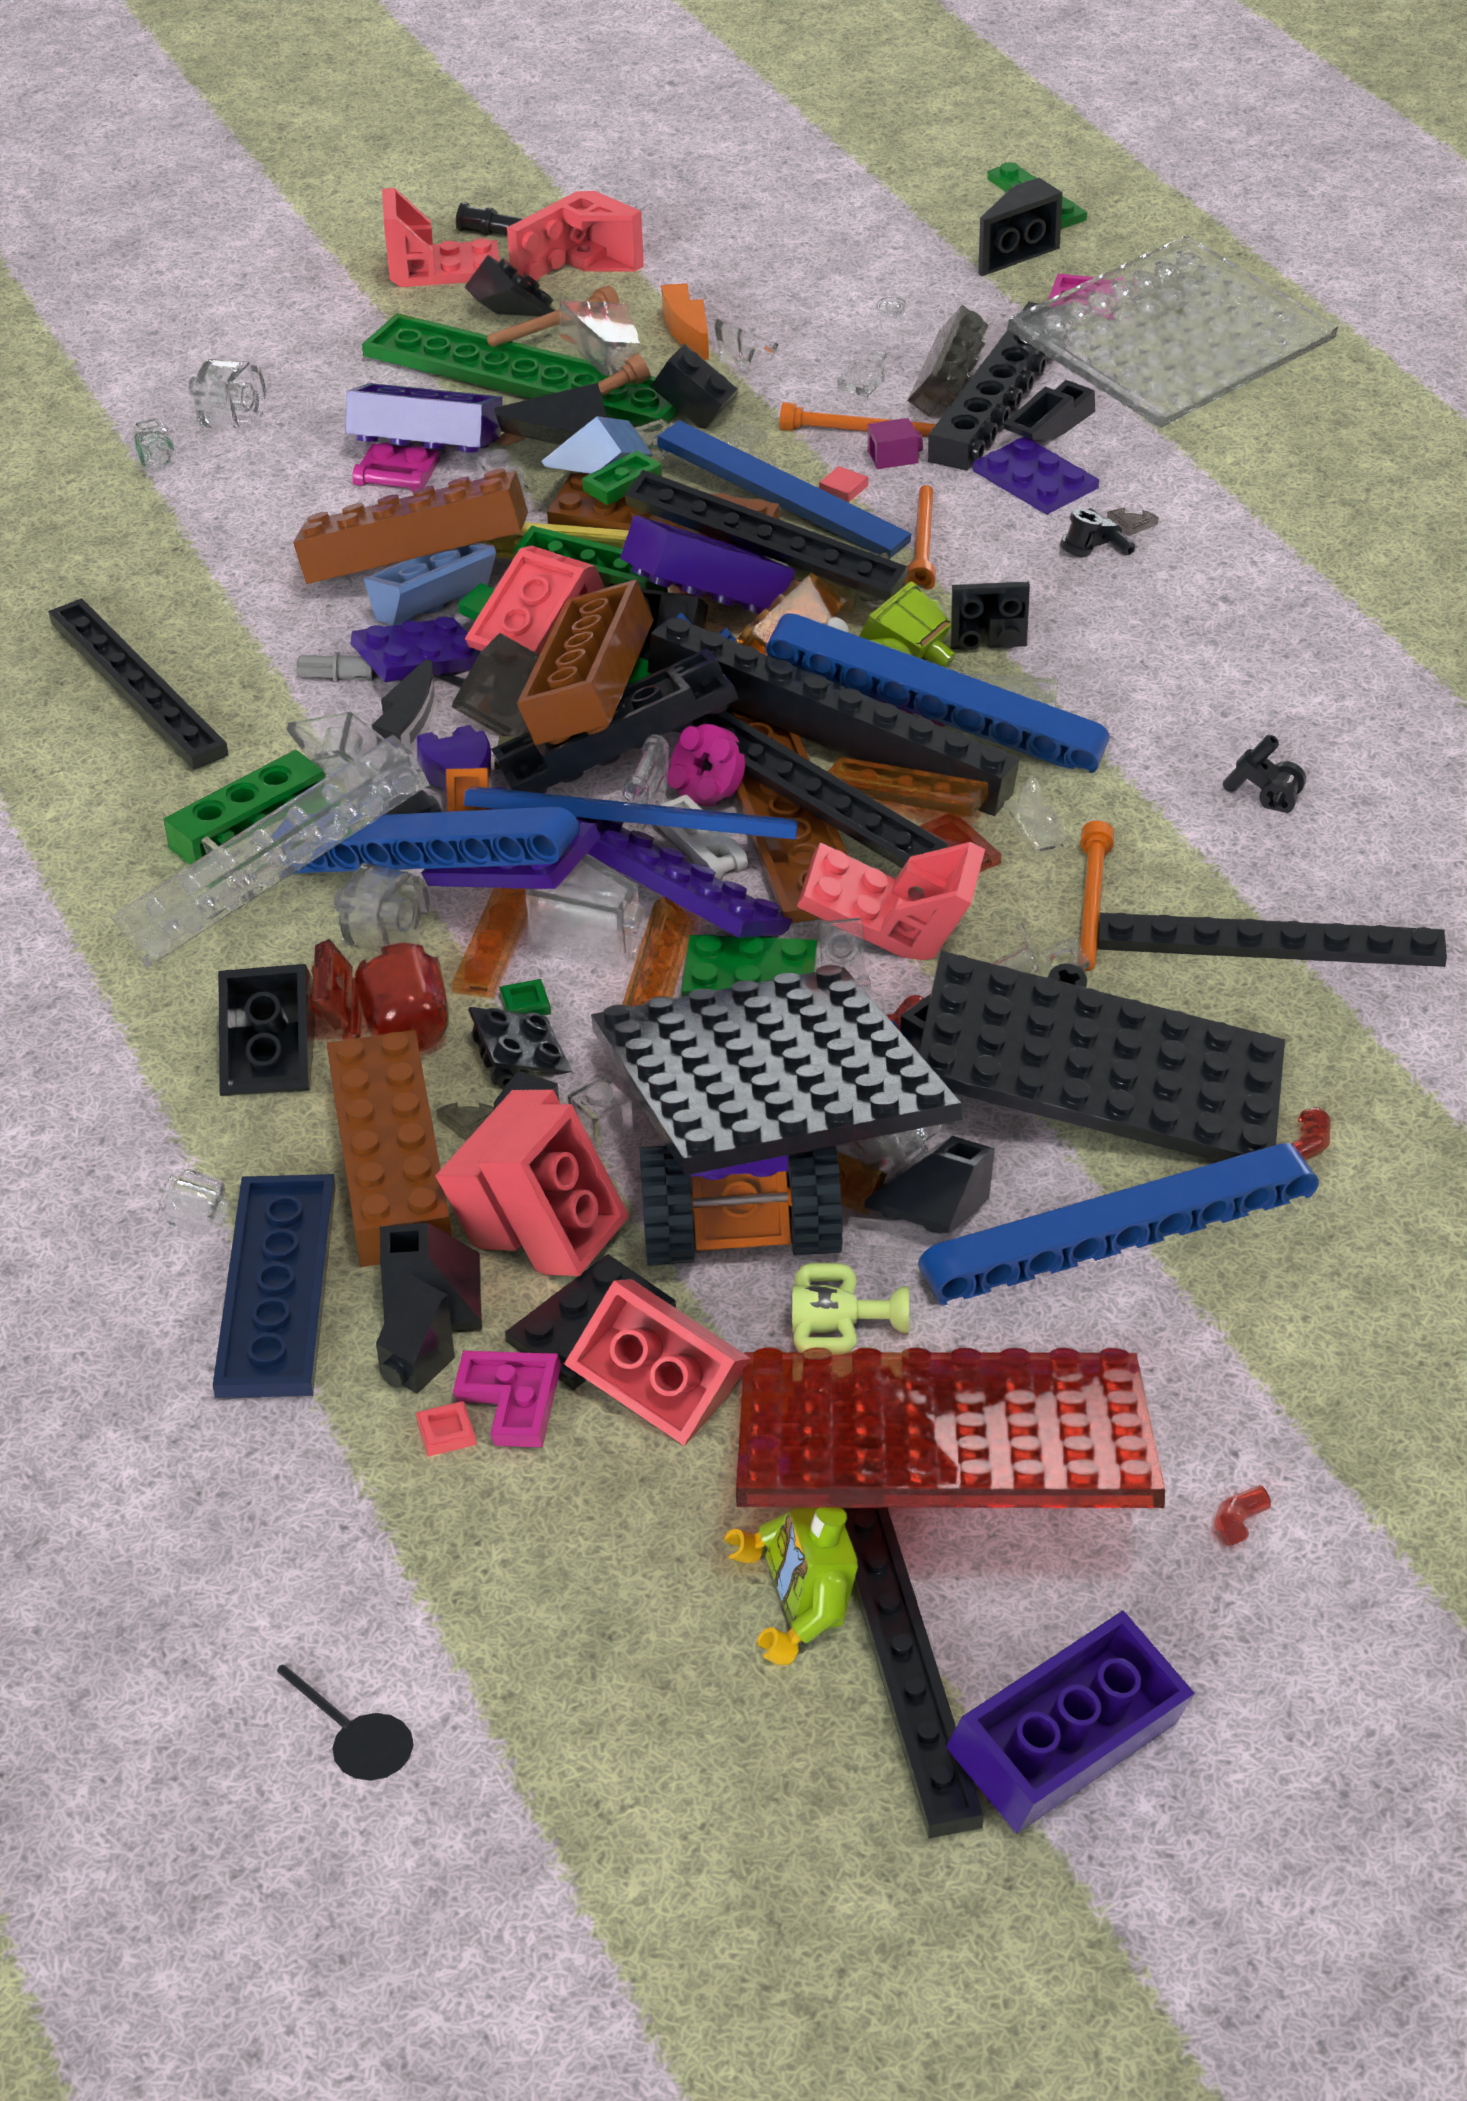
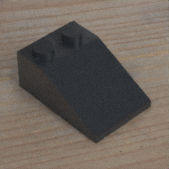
(1020, 226)
(552, 416)
(265, 1029)

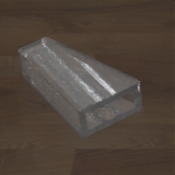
(599, 333)

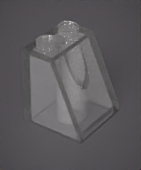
(587, 918)

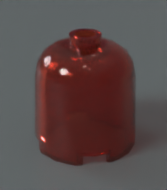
(404, 993)

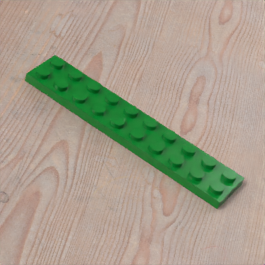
(506, 367)

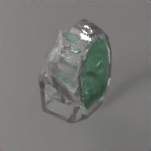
(153, 444)

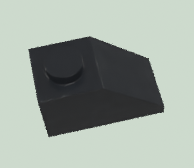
(415, 1336)

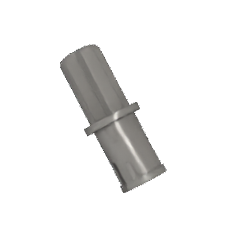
(334, 667)

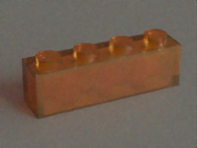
(809, 599)

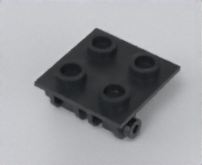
(516, 1042)

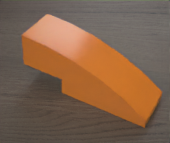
(685, 318)

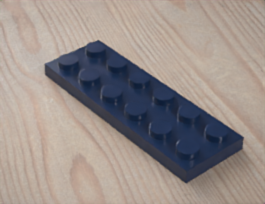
(275, 1287)

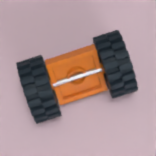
(740, 1207)

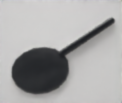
(367, 1746)

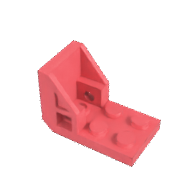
(581, 231)
(414, 257)
(531, 598)
(890, 908)

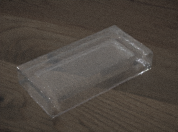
(887, 1241)

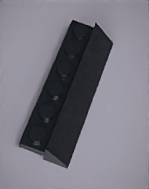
(647, 707)

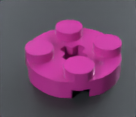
(687, 762)

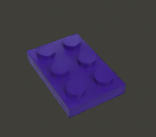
(1035, 475)
(400, 648)

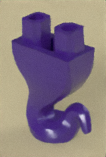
(460, 750)

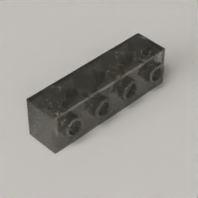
(949, 362)

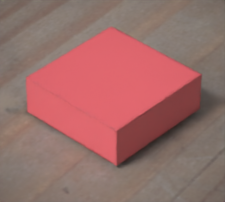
(844, 483)
(446, 1428)

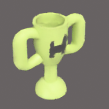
(837, 1309)

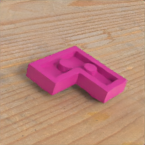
(519, 1385)

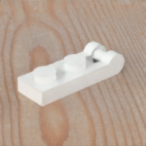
(704, 845)

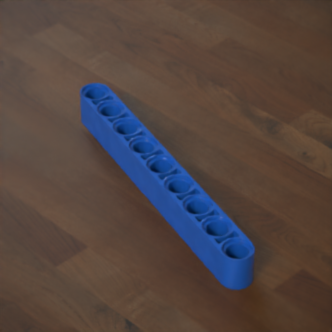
(939, 693)
(455, 840)
(1115, 1222)

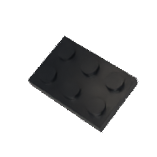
(563, 1317)

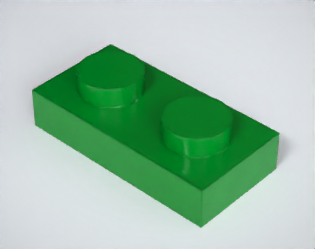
(615, 479)

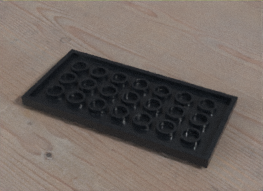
(1102, 1060)

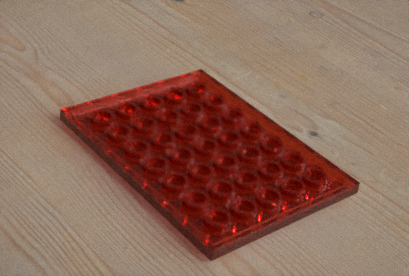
(946, 1430)

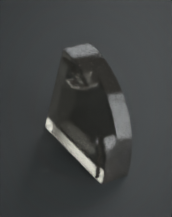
(1131, 522)
(464, 1119)

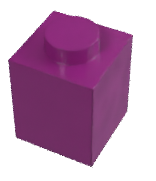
(894, 443)

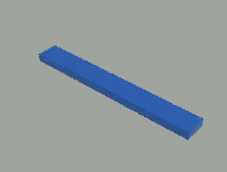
(784, 489)
(636, 812)

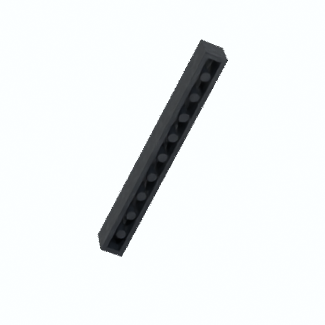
(837, 715)

